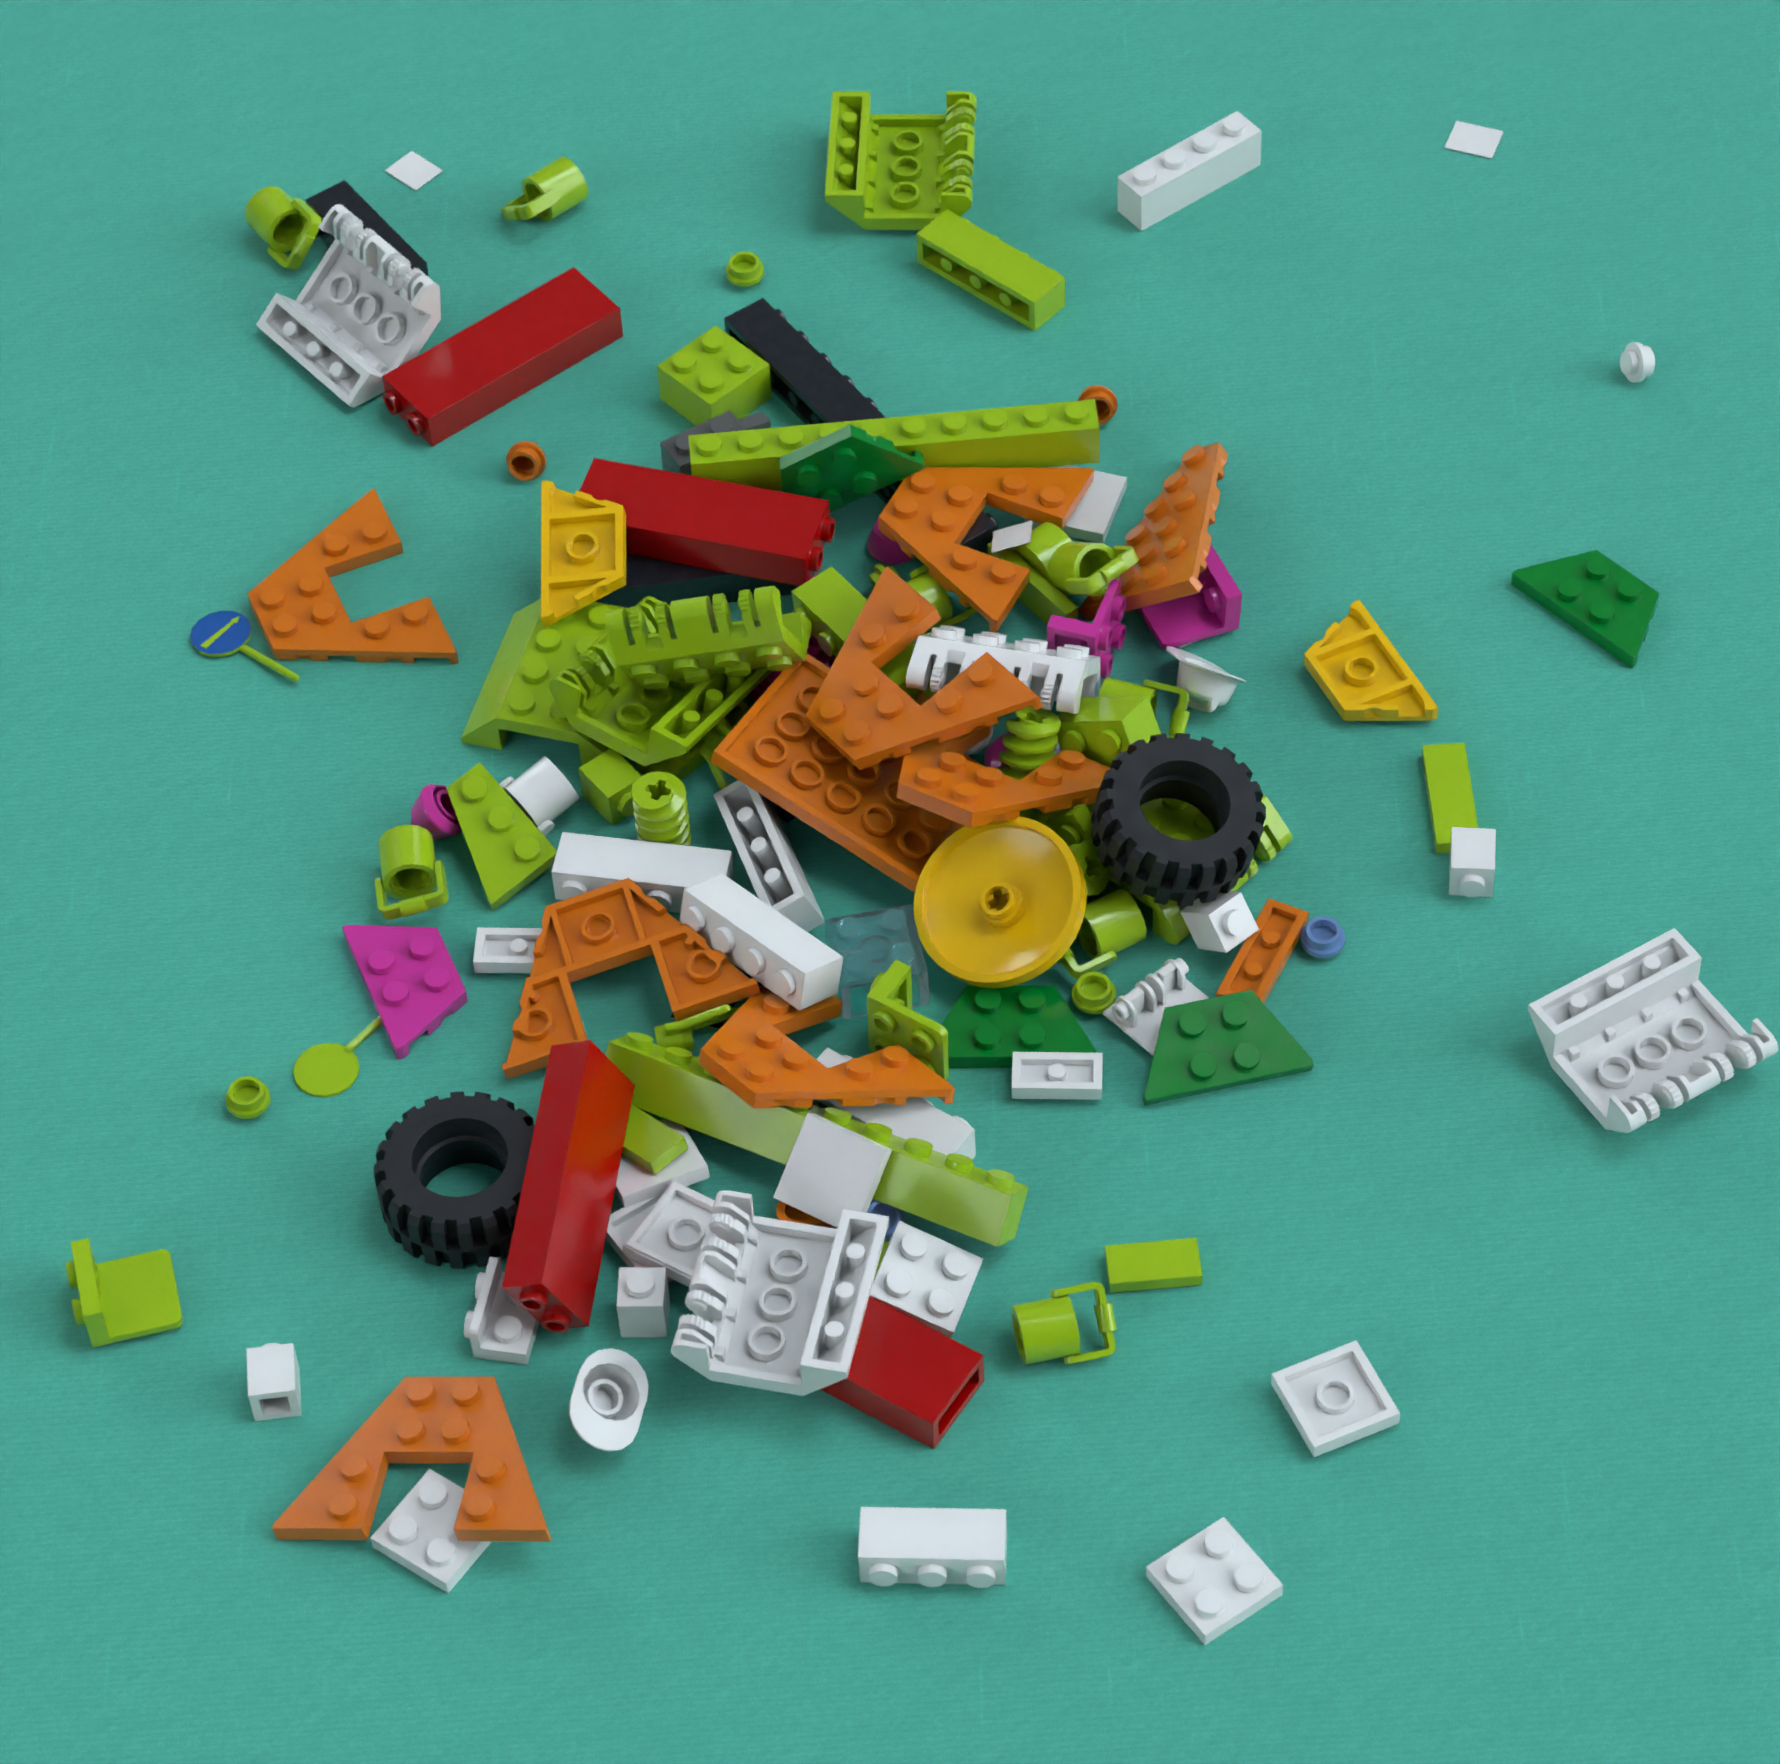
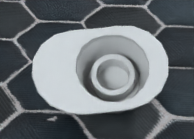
(1203, 680)
(608, 1399)

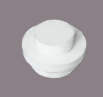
(1637, 362)

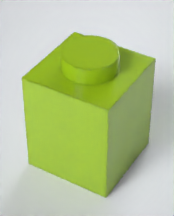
(608, 785)

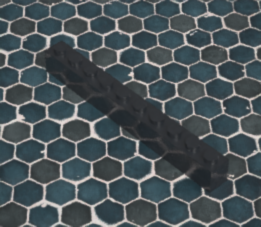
(816, 388)

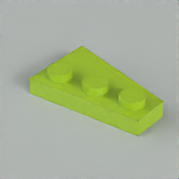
(499, 835)

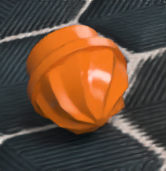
(1105, 401)
(526, 460)

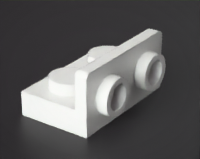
(498, 1324)

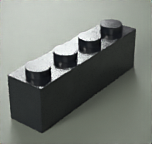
(345, 195)

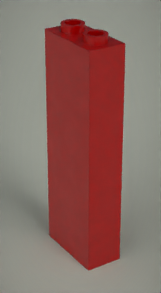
(502, 357)
(715, 522)
(568, 1186)
(909, 1375)

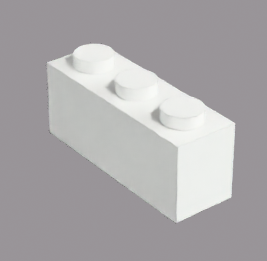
(932, 1546)

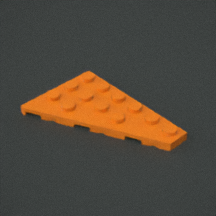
(1172, 534)

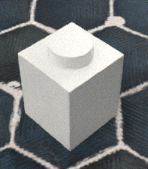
(1472, 862)
(1220, 923)
(643, 1302)
(273, 1381)

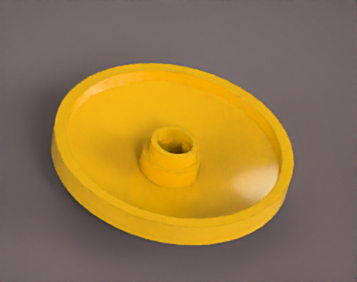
(1000, 902)

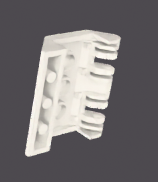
(356, 312)
(1051, 674)
(1644, 1034)
(778, 1298)

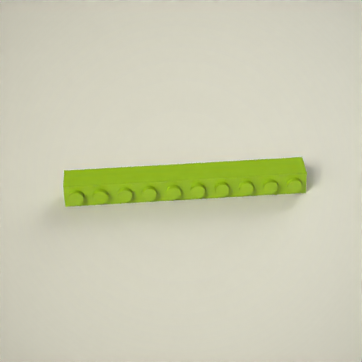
(971, 438)
(914, 1179)

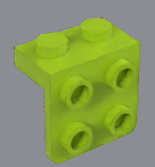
(894, 1021)
(123, 1295)

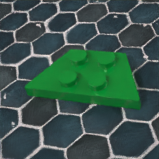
(846, 466)
(1594, 599)
(996, 1022)
(1220, 1047)

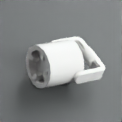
(541, 793)

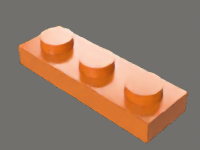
(1265, 951)

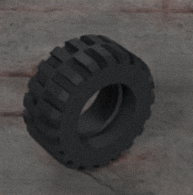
(1185, 772)
(445, 1136)

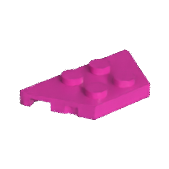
(406, 979)

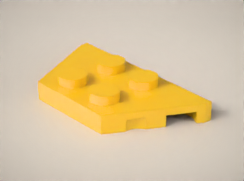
(579, 551)
(1366, 673)

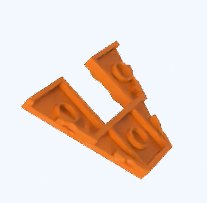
(940, 505)
(306, 617)
(872, 716)
(975, 795)
(601, 933)
(772, 1071)
(426, 1423)

